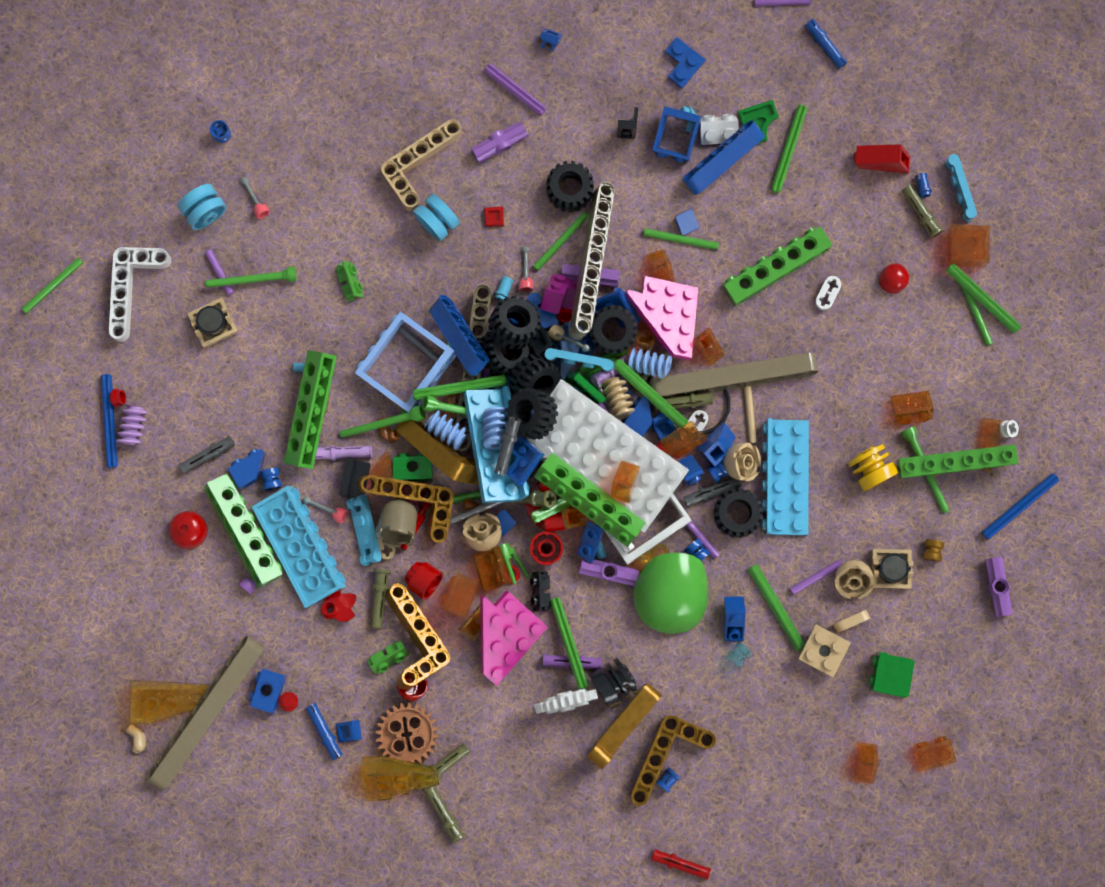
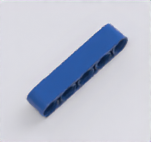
(723, 157)
(459, 335)

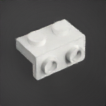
(717, 129)

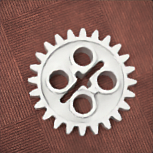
(566, 701)

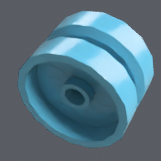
(201, 206)
(436, 217)

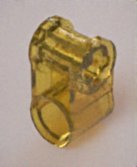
(642, 560)

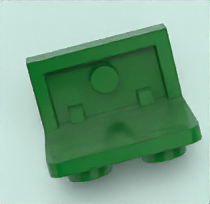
(891, 674)

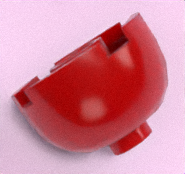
(188, 530)

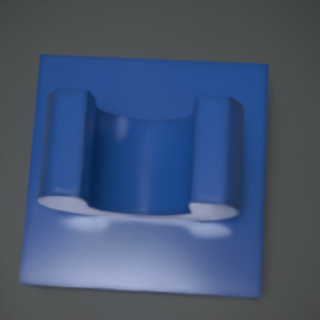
(551, 37)

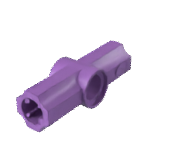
(499, 141)
(608, 277)
(996, 573)
(621, 574)

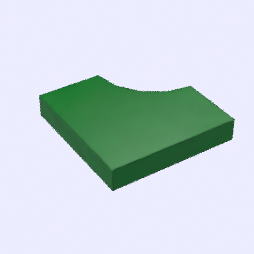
(762, 114)
(576, 379)

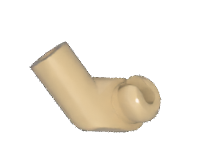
(139, 740)

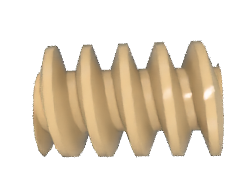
(617, 398)

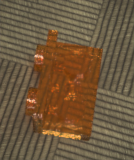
(912, 407)
(683, 440)
(491, 569)
(934, 754)

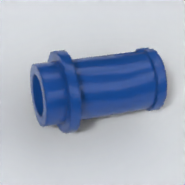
(923, 185)

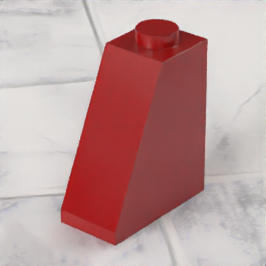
(882, 158)

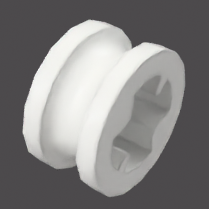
(1009, 428)

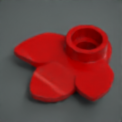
(342, 606)

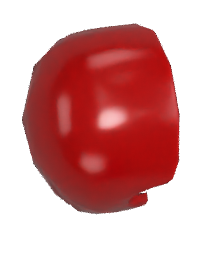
(894, 278)
(414, 693)

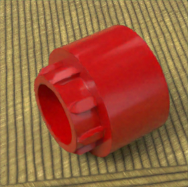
(553, 540)
(423, 579)

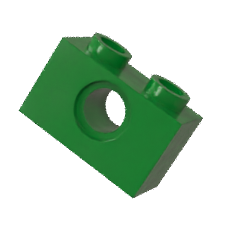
(401, 472)

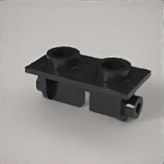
(539, 599)

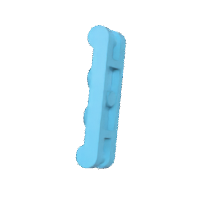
(959, 180)
(571, 358)
(364, 530)

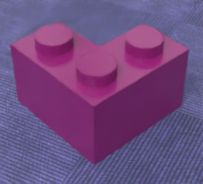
(559, 293)

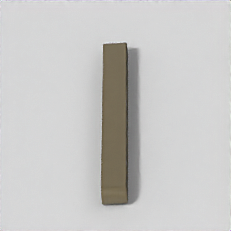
(589, 267)
(475, 322)
(736, 376)
(204, 713)

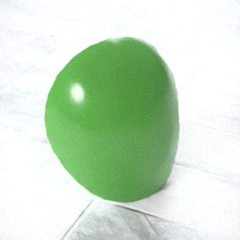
(672, 593)

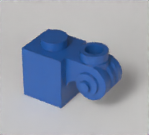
(547, 318)

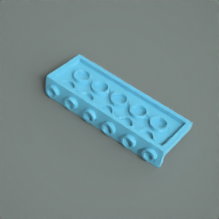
(786, 477)
(492, 486)
(299, 546)

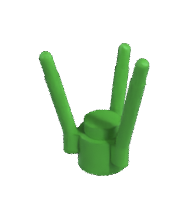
(507, 551)

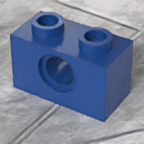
(276, 682)

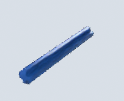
(109, 422)
(1020, 506)

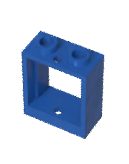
(690, 117)

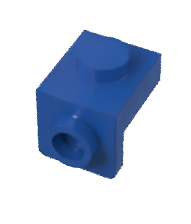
(662, 426)

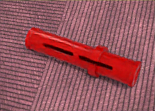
(703, 872)

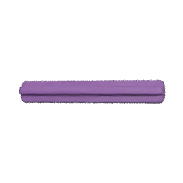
(515, 89)

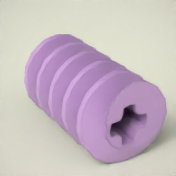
(132, 425)

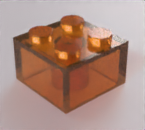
(968, 245)
(460, 595)

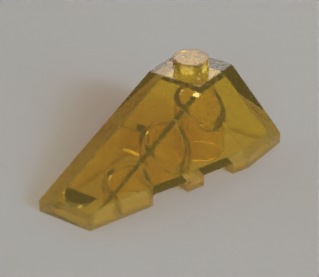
(161, 699)
(387, 776)

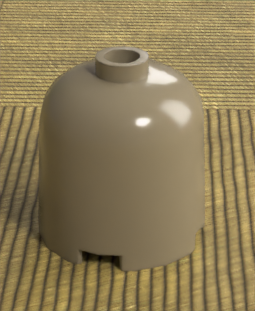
(397, 523)

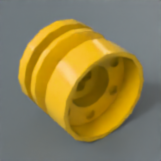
(873, 467)

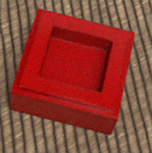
(494, 216)

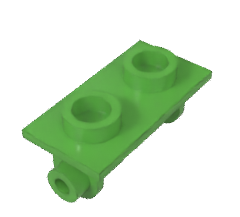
(353, 288)
(380, 663)

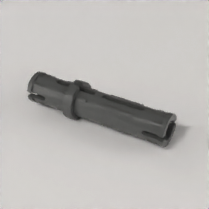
(509, 438)
(227, 443)
(710, 492)

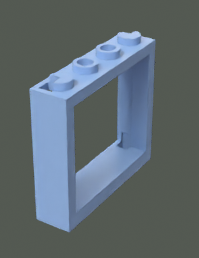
(384, 338)

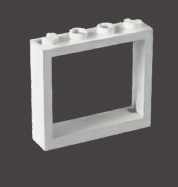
(658, 538)

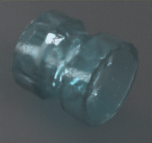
(740, 653)

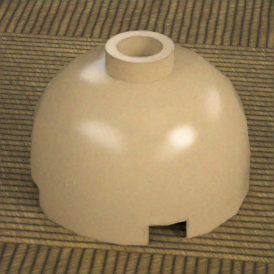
(742, 461)
(482, 532)
(854, 579)

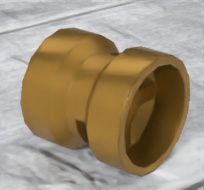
(933, 550)

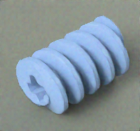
(650, 365)
(493, 427)
(446, 430)

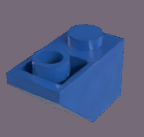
(641, 419)
(718, 444)
(247, 470)
(695, 472)
(734, 618)

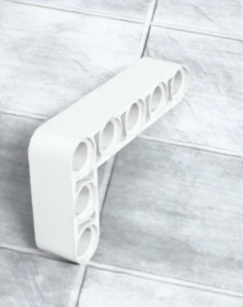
(126, 285)

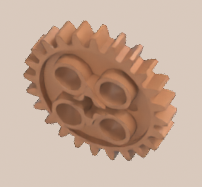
(425, 730)

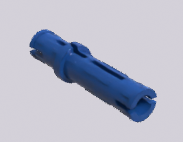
(829, 48)
(324, 732)

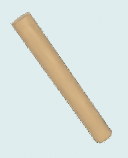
(750, 414)

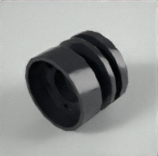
(614, 683)

